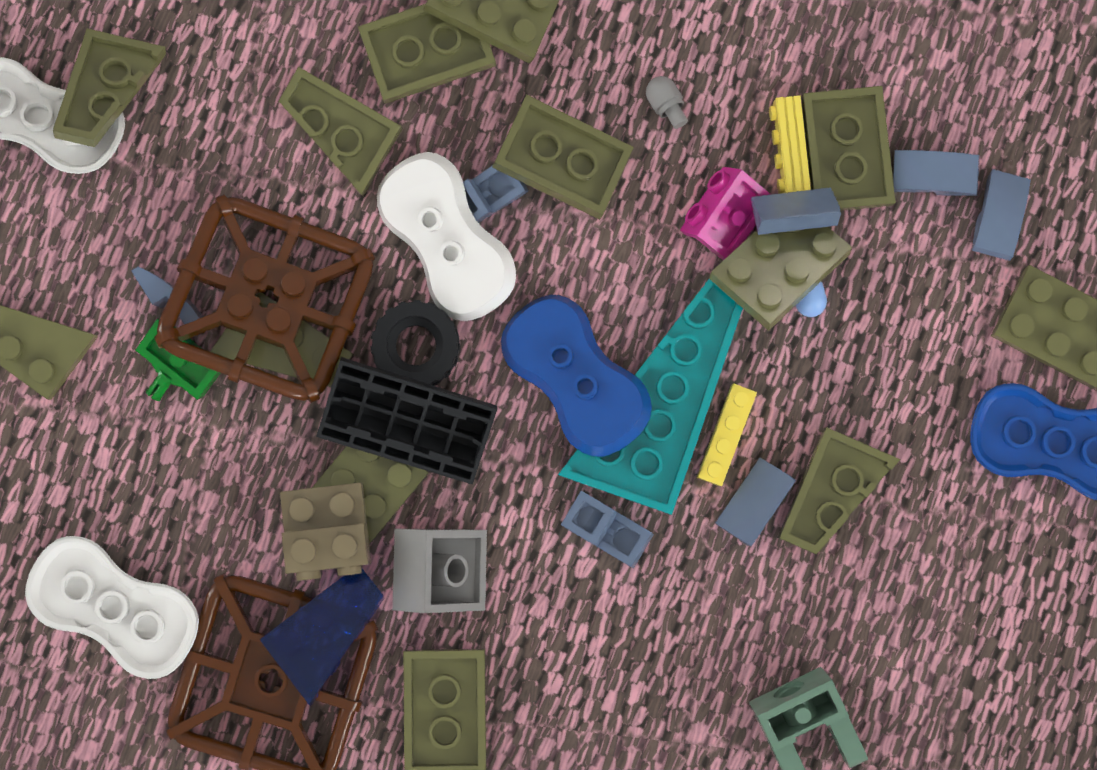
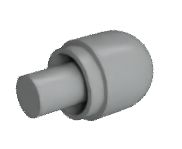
(666, 100)

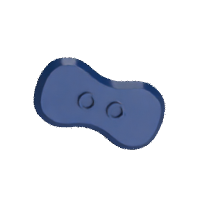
(594, 398)
(1027, 434)

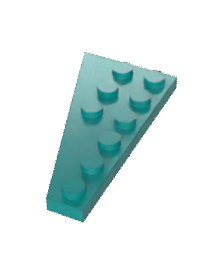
(681, 385)

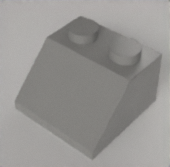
(439, 570)

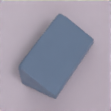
(795, 211)
(755, 502)

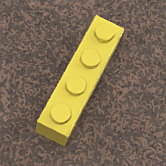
(790, 143)
(726, 434)

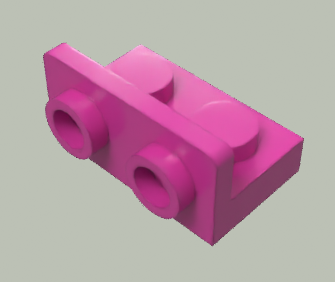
(724, 212)

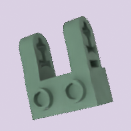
(800, 708)

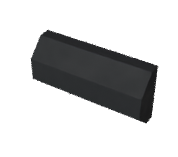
(406, 421)

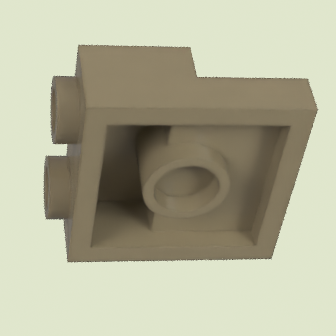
(325, 530)

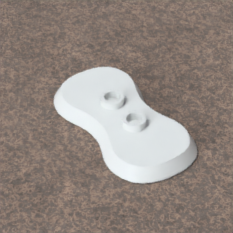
(29, 116)
(462, 262)
(137, 621)

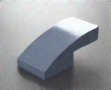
(936, 172)
(492, 192)
(1001, 215)
(159, 291)
(607, 529)

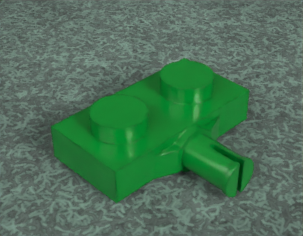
(174, 370)

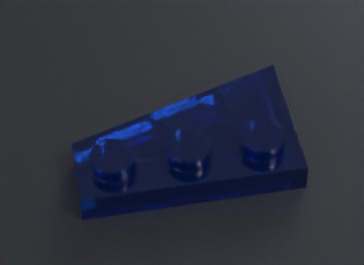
(320, 633)

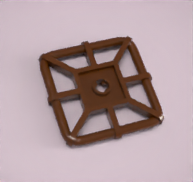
(242, 310)
(248, 694)

